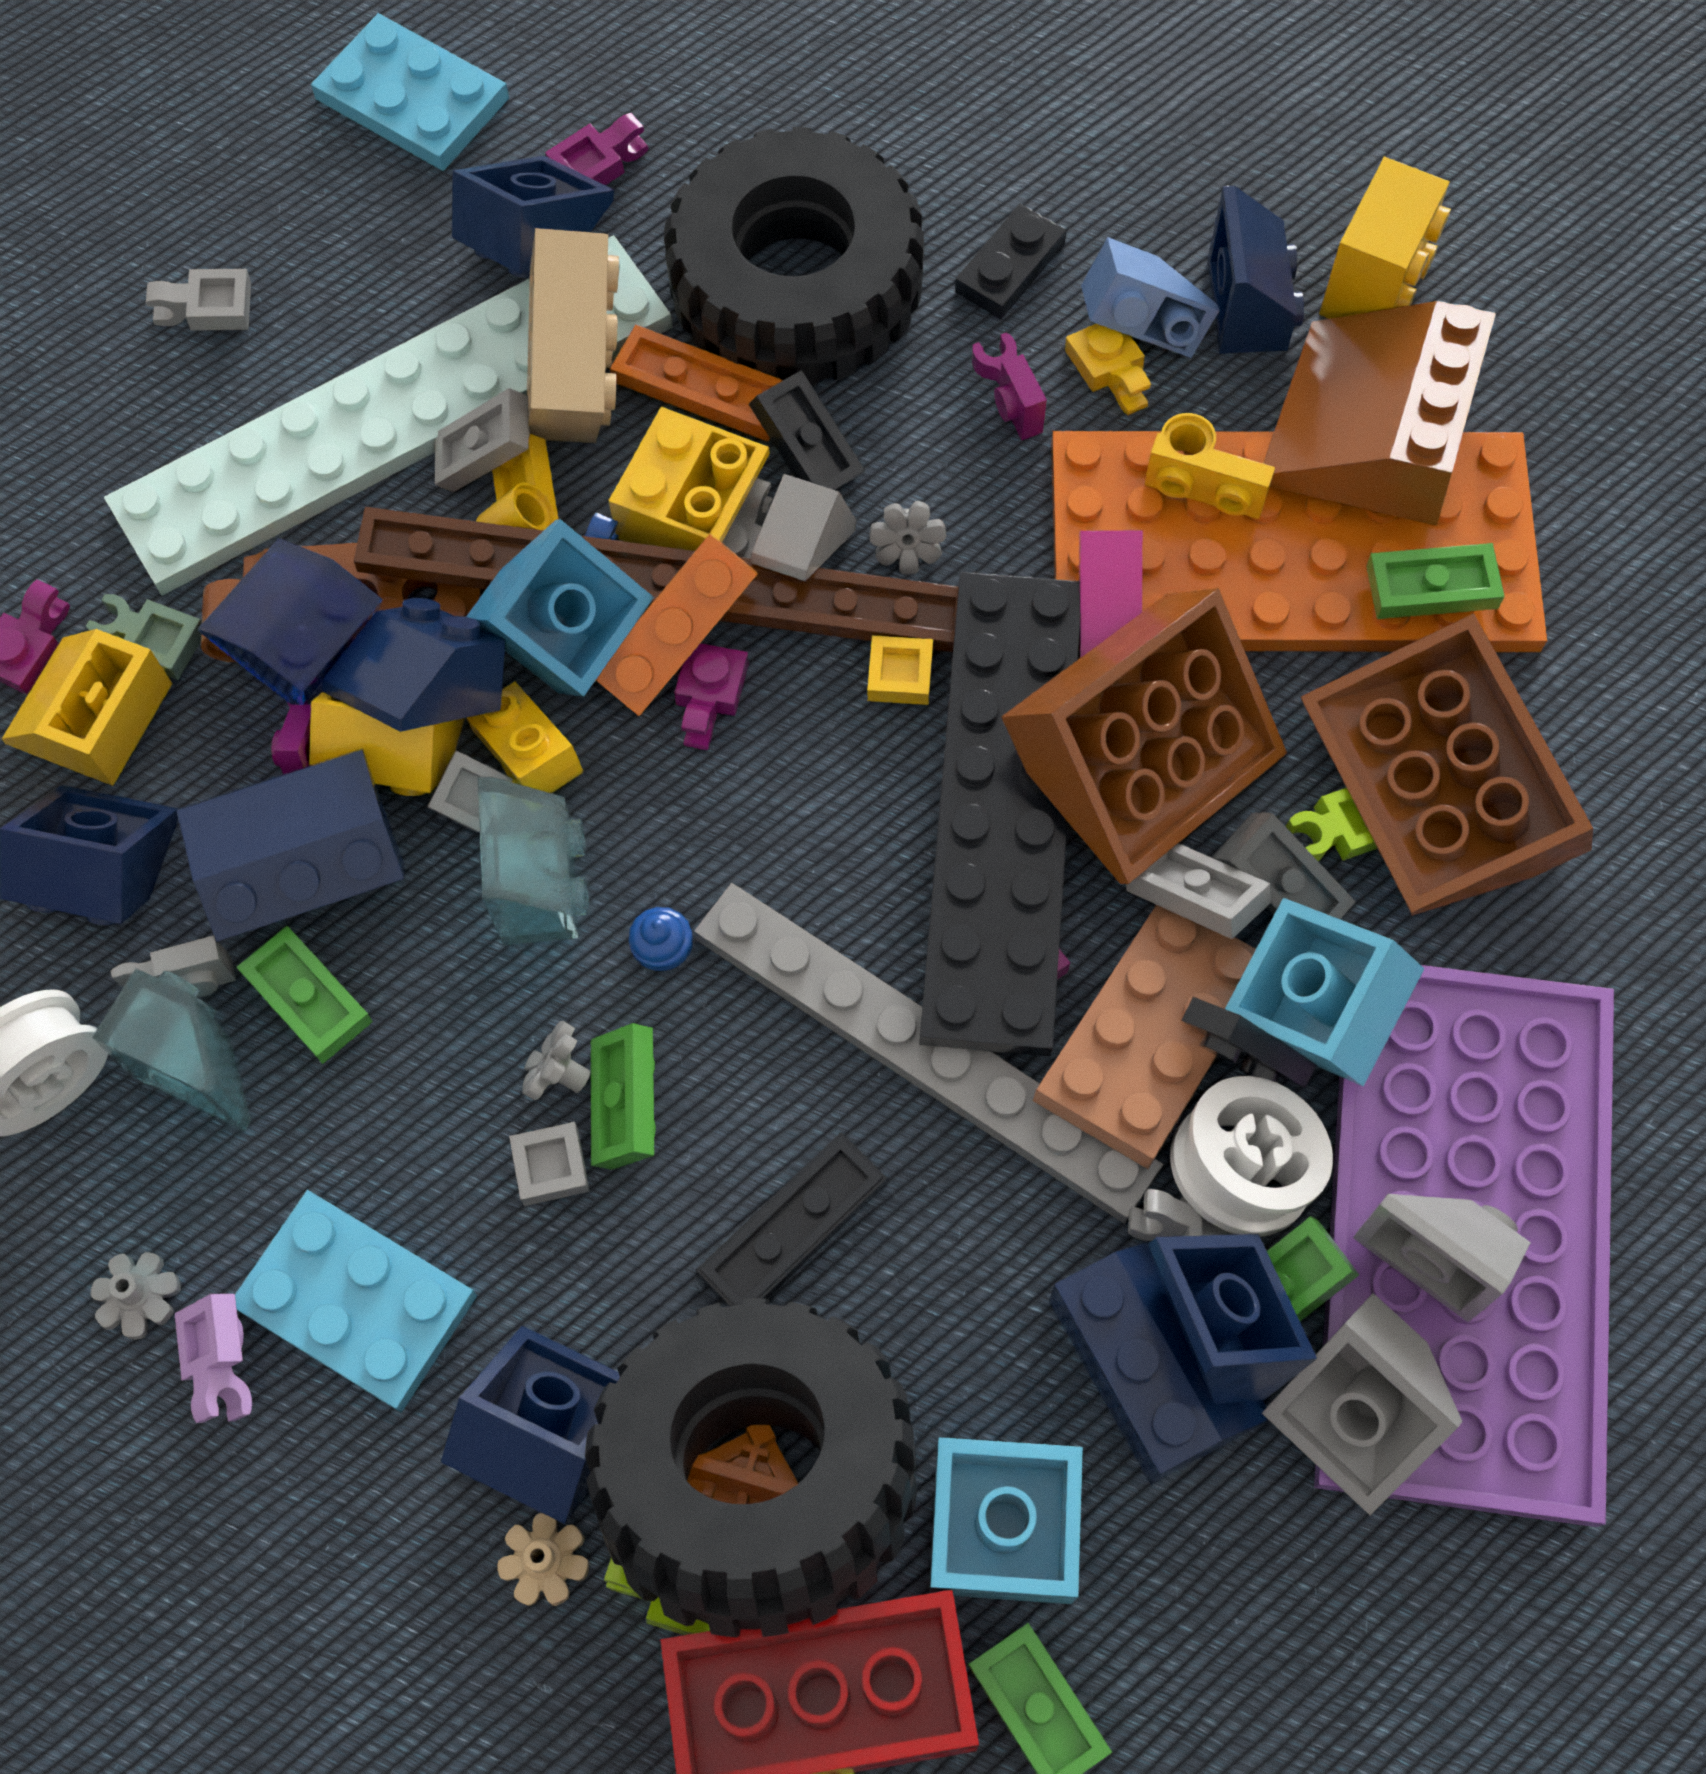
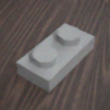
(482, 440)
(1203, 890)

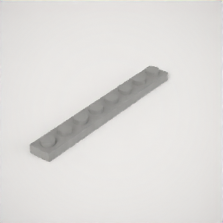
(888, 1029)

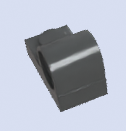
(1275, 855)

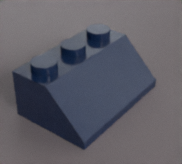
(289, 845)
(1144, 1364)

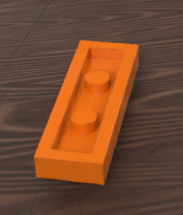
(692, 379)
(676, 624)

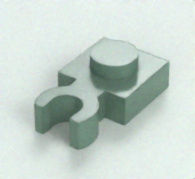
(164, 630)

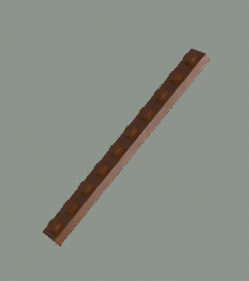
(824, 604)

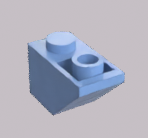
(1146, 299)

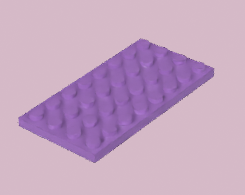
(1507, 1103)

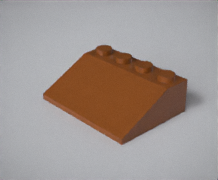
(1381, 408)
(1149, 731)
(1449, 769)

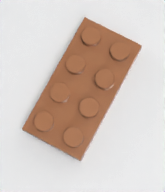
(1131, 1055)

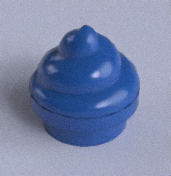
(660, 938)

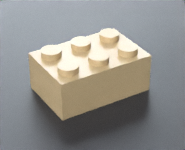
(571, 335)

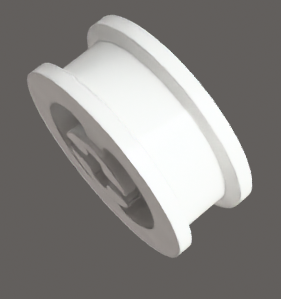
(43, 1058)
(1272, 1139)

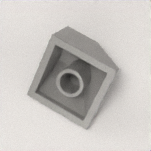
(1447, 1248)
(1368, 1405)

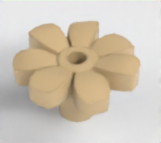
(556, 1567)

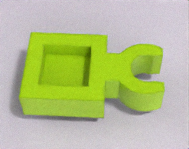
(1333, 824)

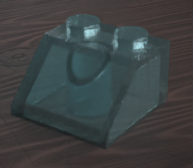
(530, 863)
(175, 1045)

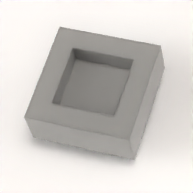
(458, 790)
(549, 1163)

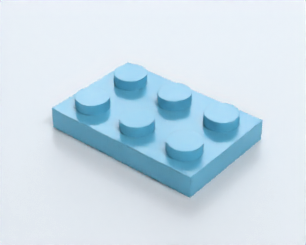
(410, 91)
(354, 1300)

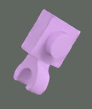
(208, 1347)

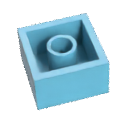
(1326, 989)
(1007, 1520)

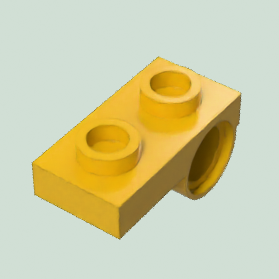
(1208, 475)
(524, 490)
(527, 742)

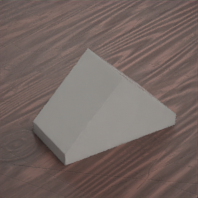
(802, 528)

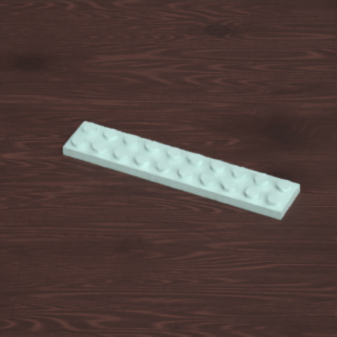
(342, 434)

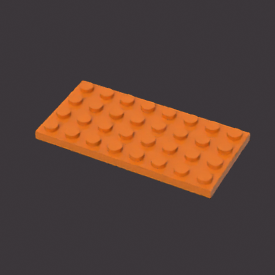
(1301, 567)

